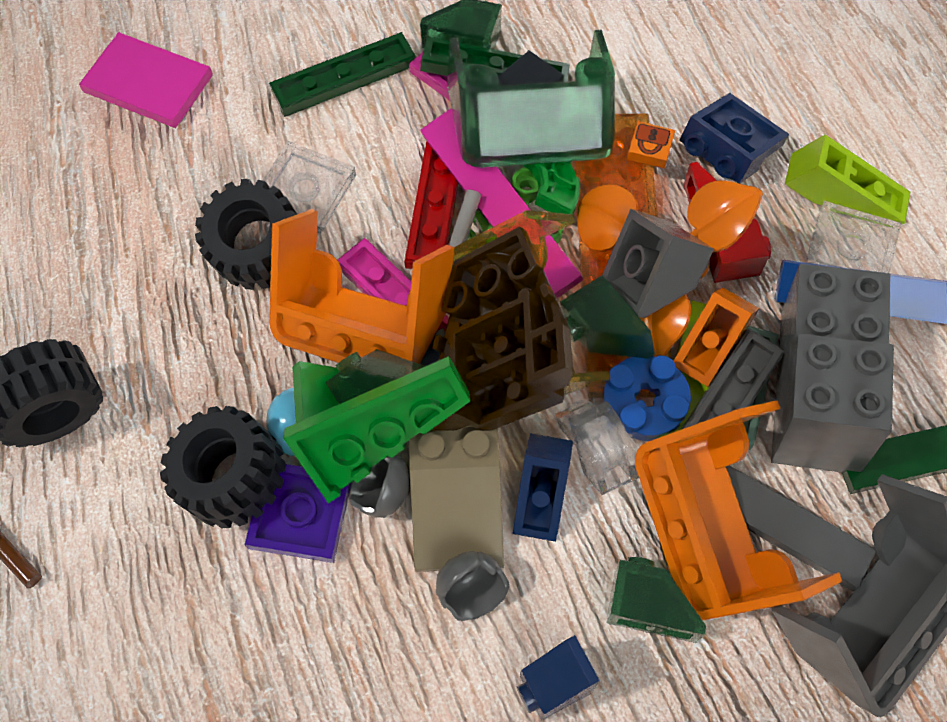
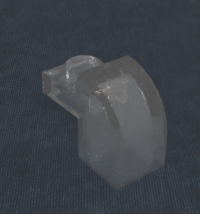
(600, 443)

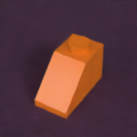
(714, 335)

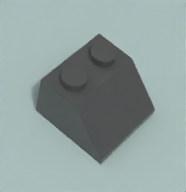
(655, 262)

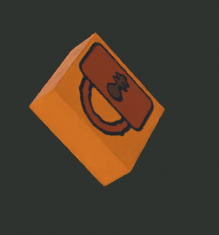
(651, 144)

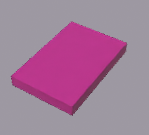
(146, 79)

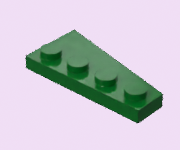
(364, 430)

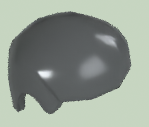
(383, 488)
(471, 585)

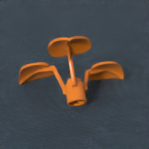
(718, 213)

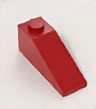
(747, 255)

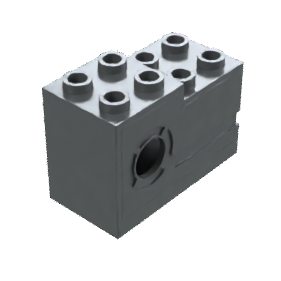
(834, 370)

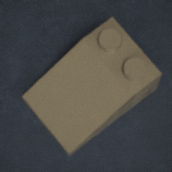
(455, 496)

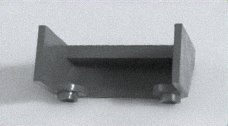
(896, 612)

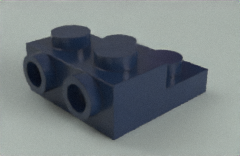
(732, 137)

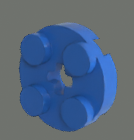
(657, 376)

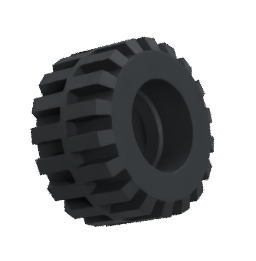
(224, 220)
(45, 392)
(200, 450)

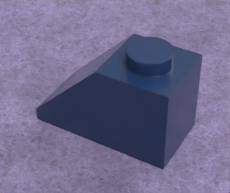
(542, 487)
(557, 679)

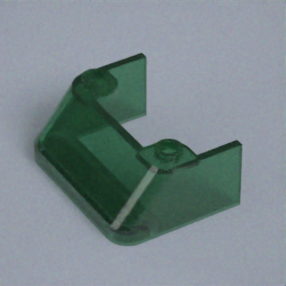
(533, 120)

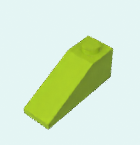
(837, 175)

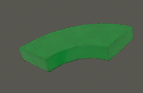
(556, 186)

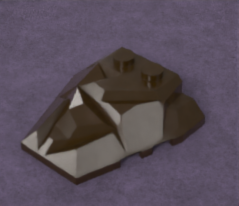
(504, 335)

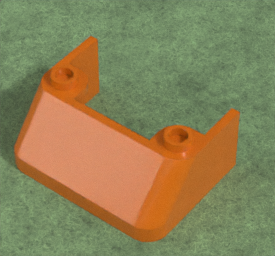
(332, 322)
(704, 525)

